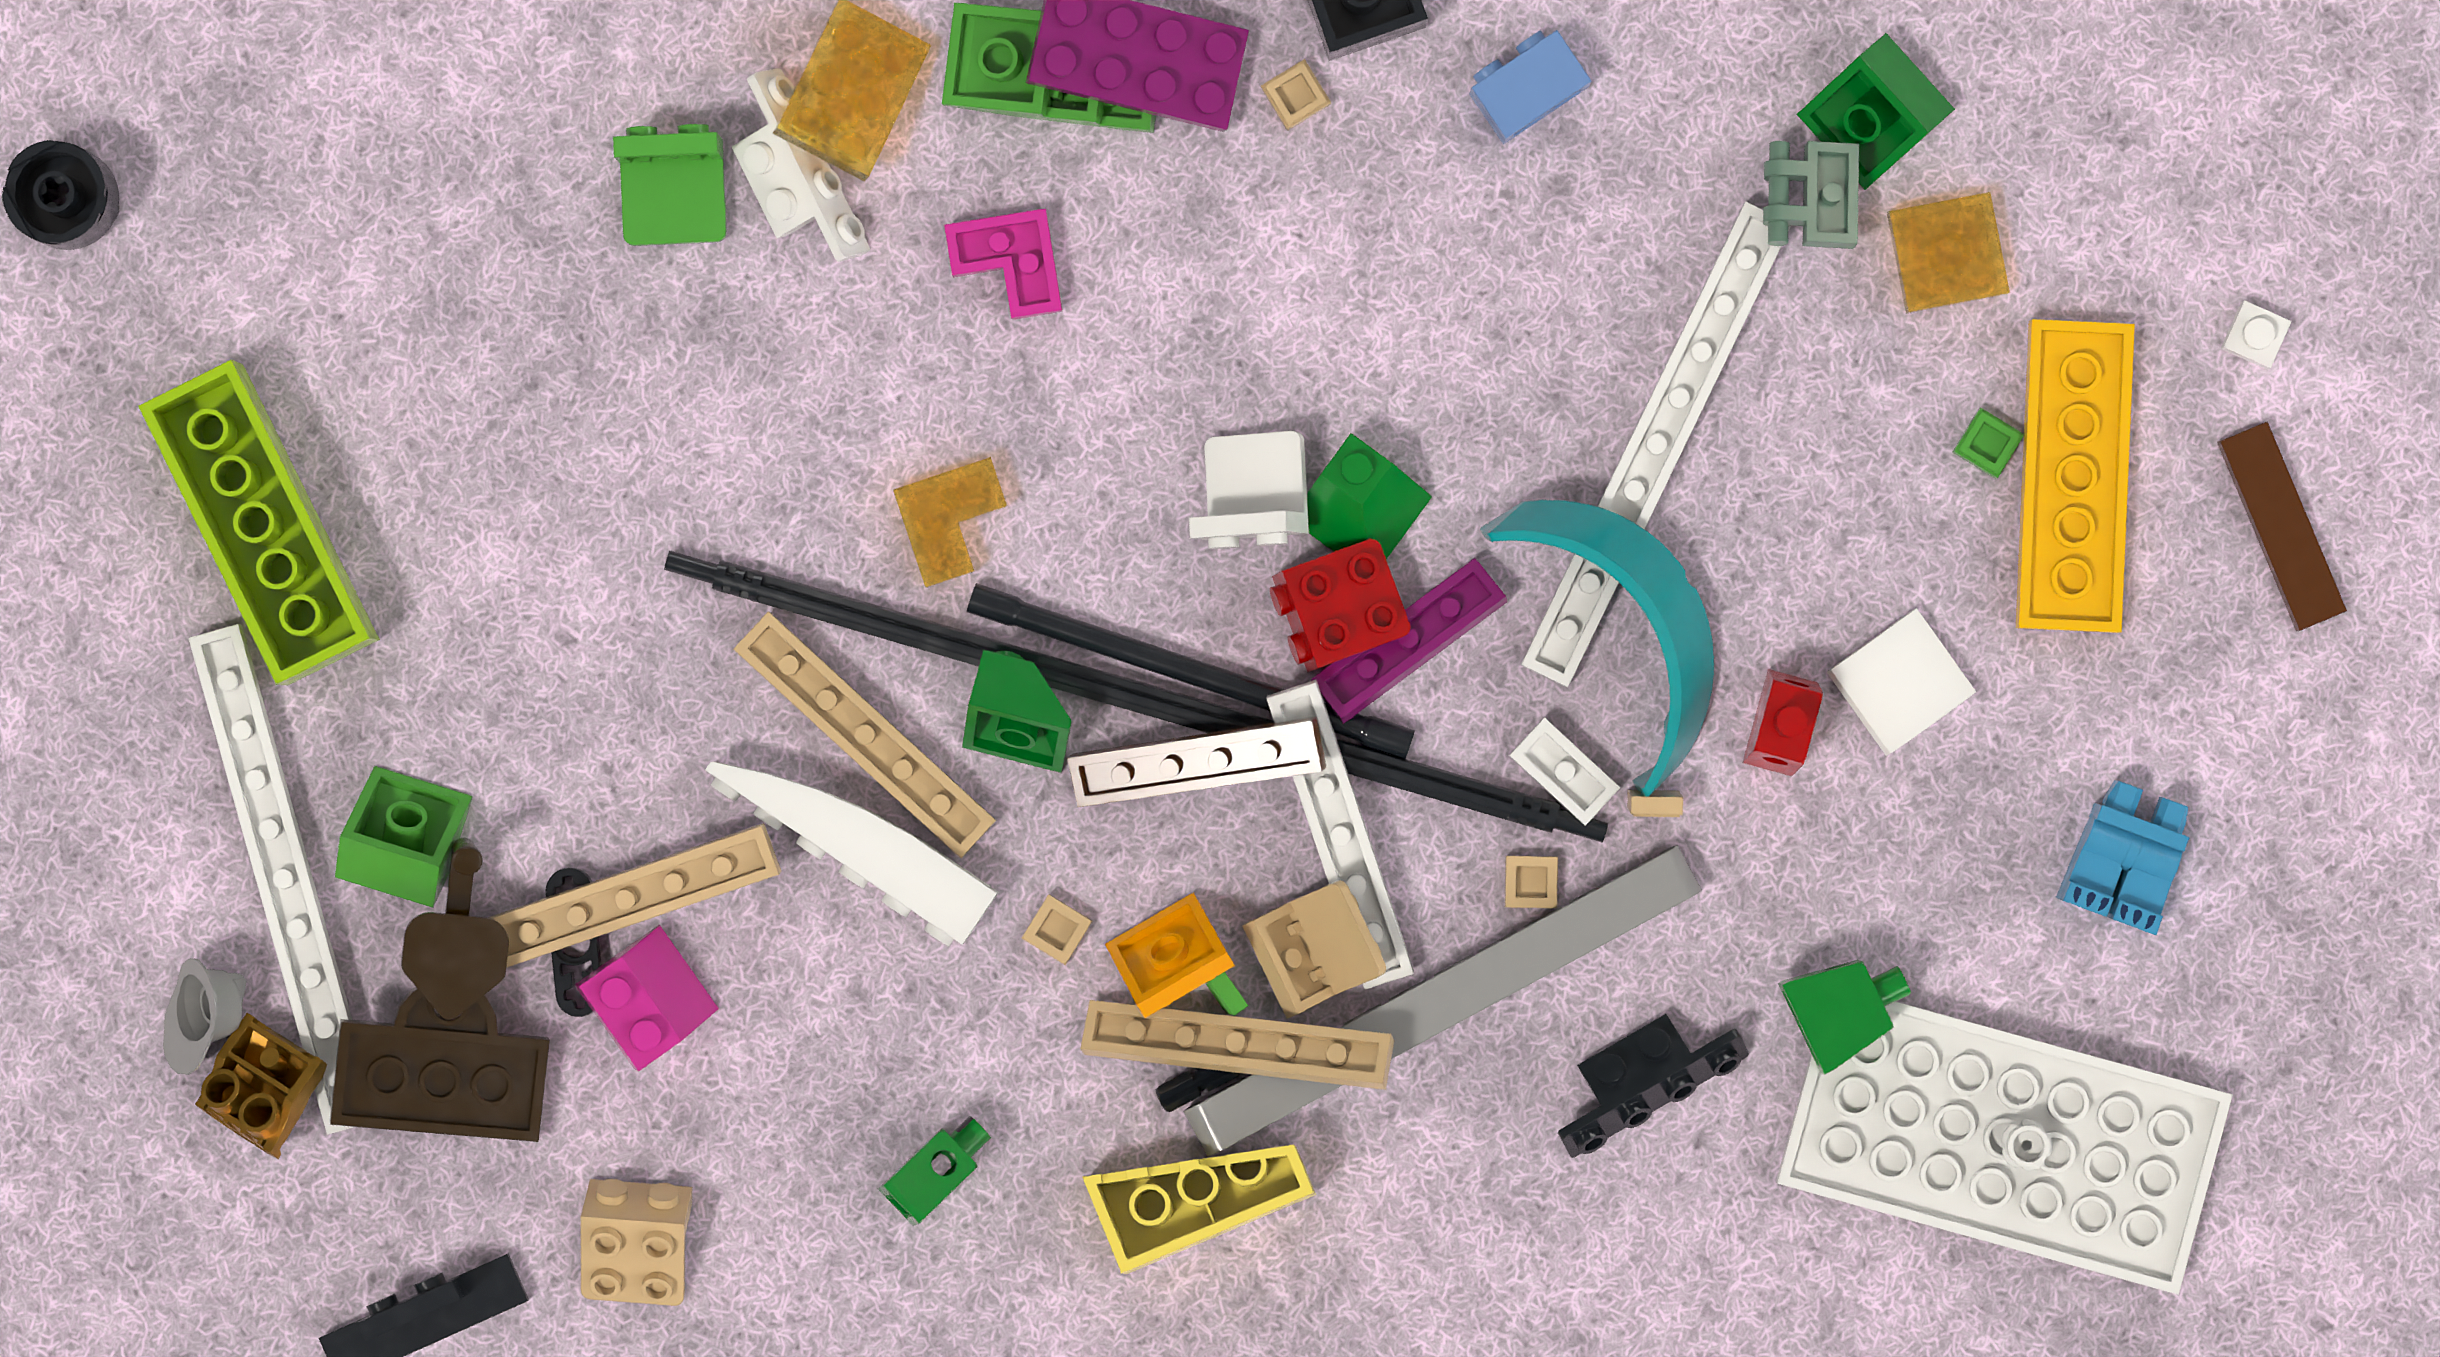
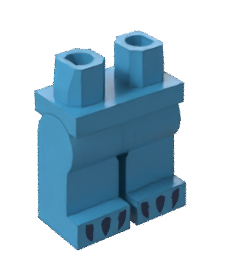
(2127, 847)

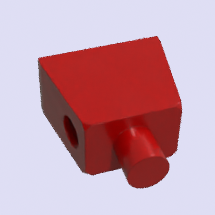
(1783, 723)

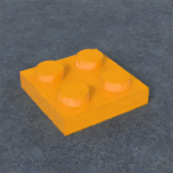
(1169, 955)

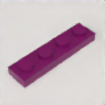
(1434, 624)

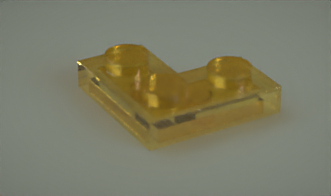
(933, 515)

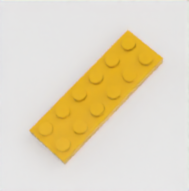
(2075, 476)

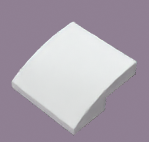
(1901, 682)

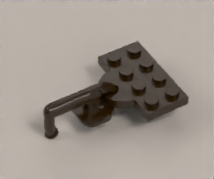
(449, 1068)

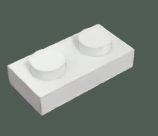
(1564, 771)

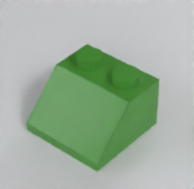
(402, 836)

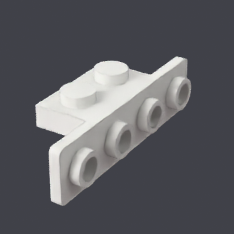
(792, 182)

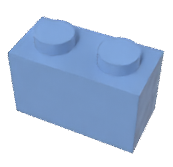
(1529, 85)

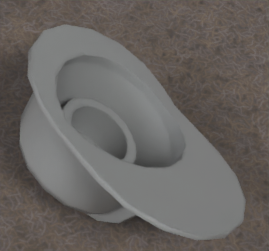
(201, 1011)

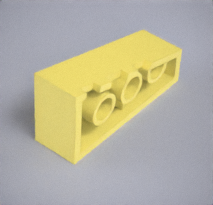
(1193, 1201)

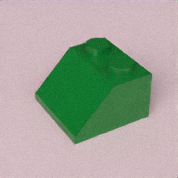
(1879, 105)

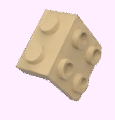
(1315, 947)
(634, 1241)

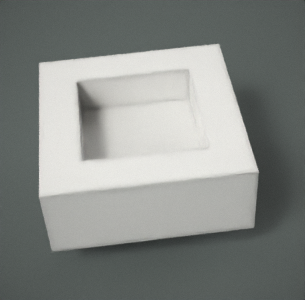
(2256, 334)

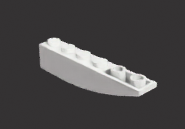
(869, 848)

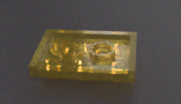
(852, 89)

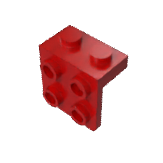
(1339, 605)

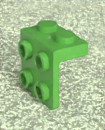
(672, 185)

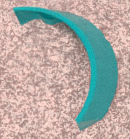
(1658, 587)

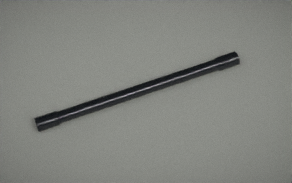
(1014, 612)

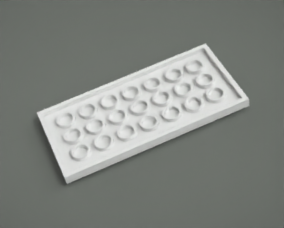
(1922, 1125)

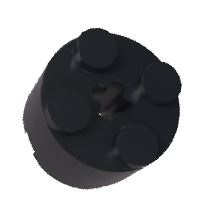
(33, 186)

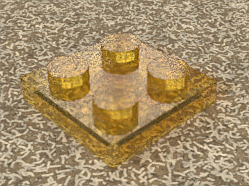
(1948, 252)

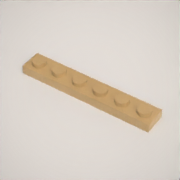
(864, 734)
(639, 894)
(1238, 1045)

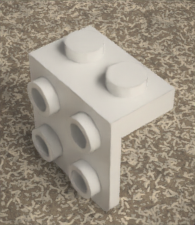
(1253, 490)

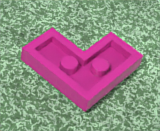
(1019, 247)

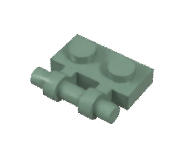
(1829, 194)

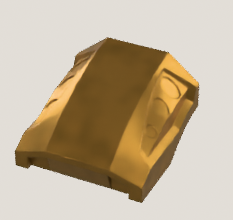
(260, 1085)

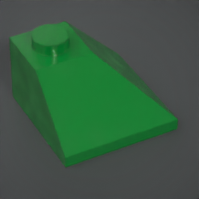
(1362, 499)
(1016, 713)

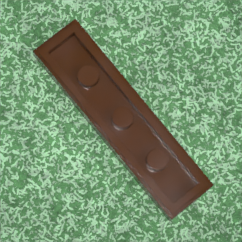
(2282, 526)

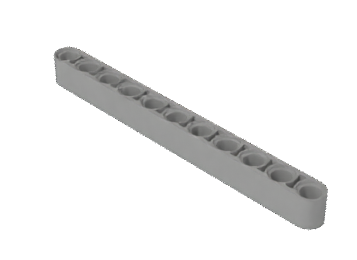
(1463, 990)

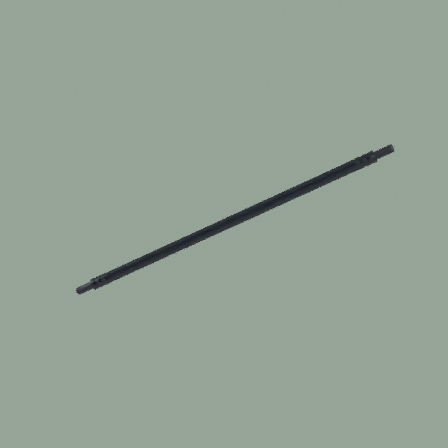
(1120, 691)

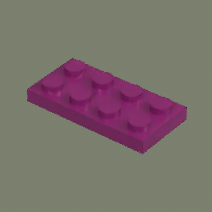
(1139, 58)

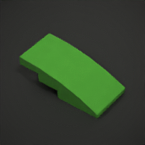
(990, 68)

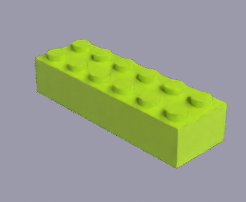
(258, 522)

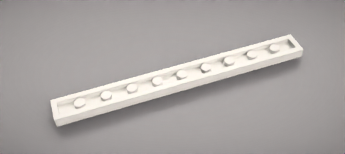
(1658, 438)
(274, 847)

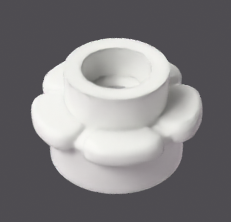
(2040, 1145)

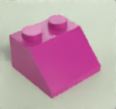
(647, 998)

